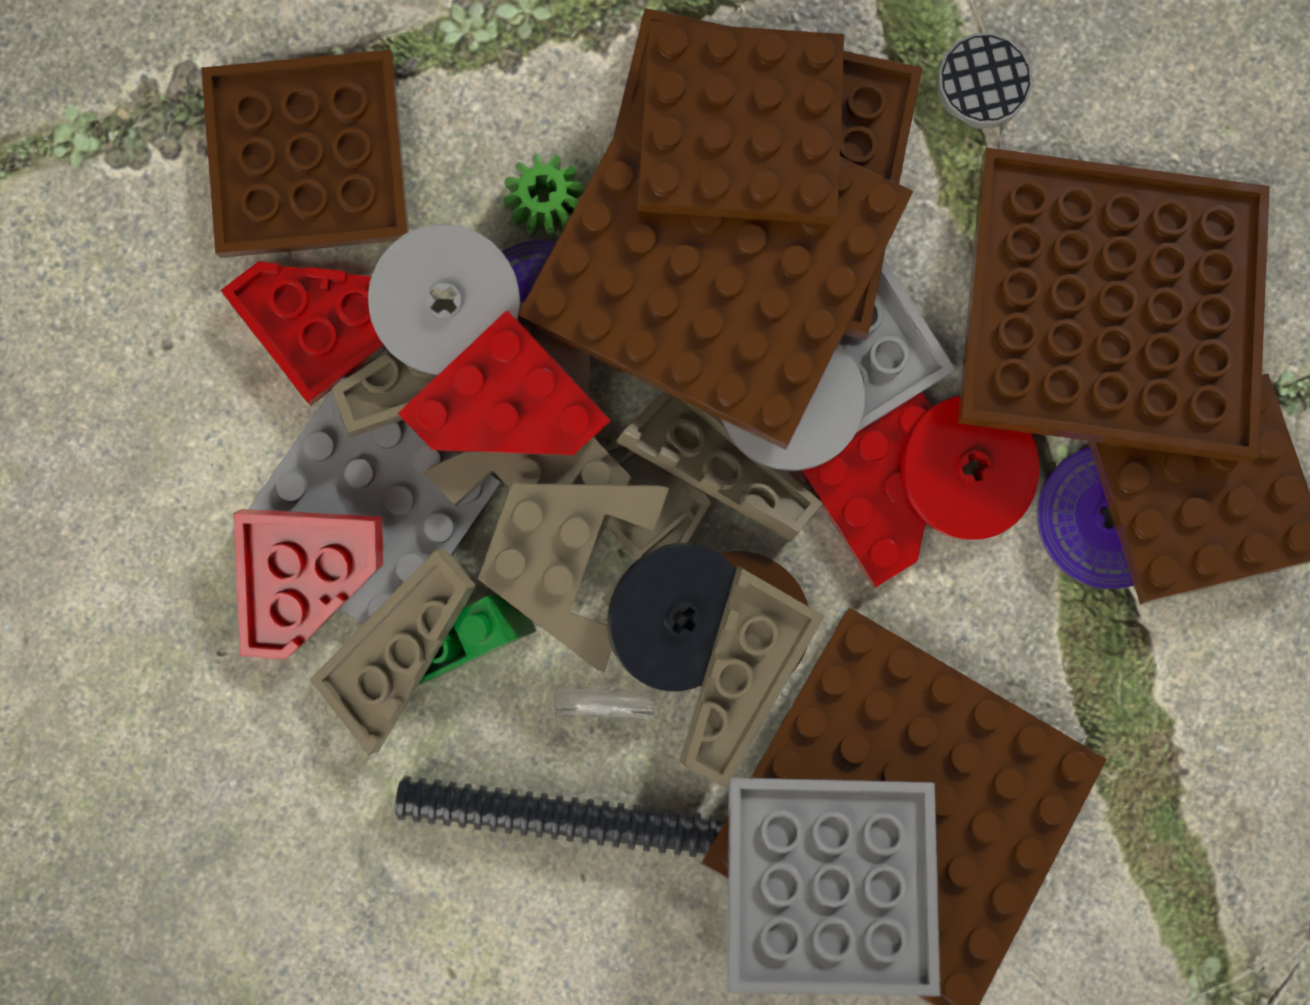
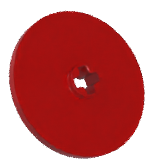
(960, 503)

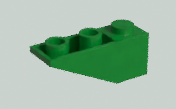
(478, 632)

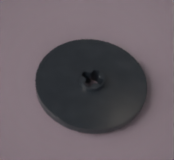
(641, 610)

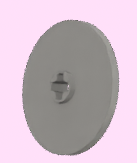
(441, 259)
(825, 426)

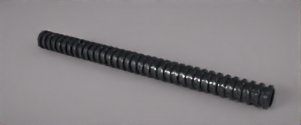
(555, 816)

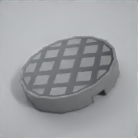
(984, 80)

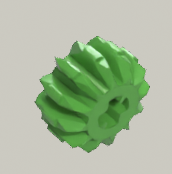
(525, 194)

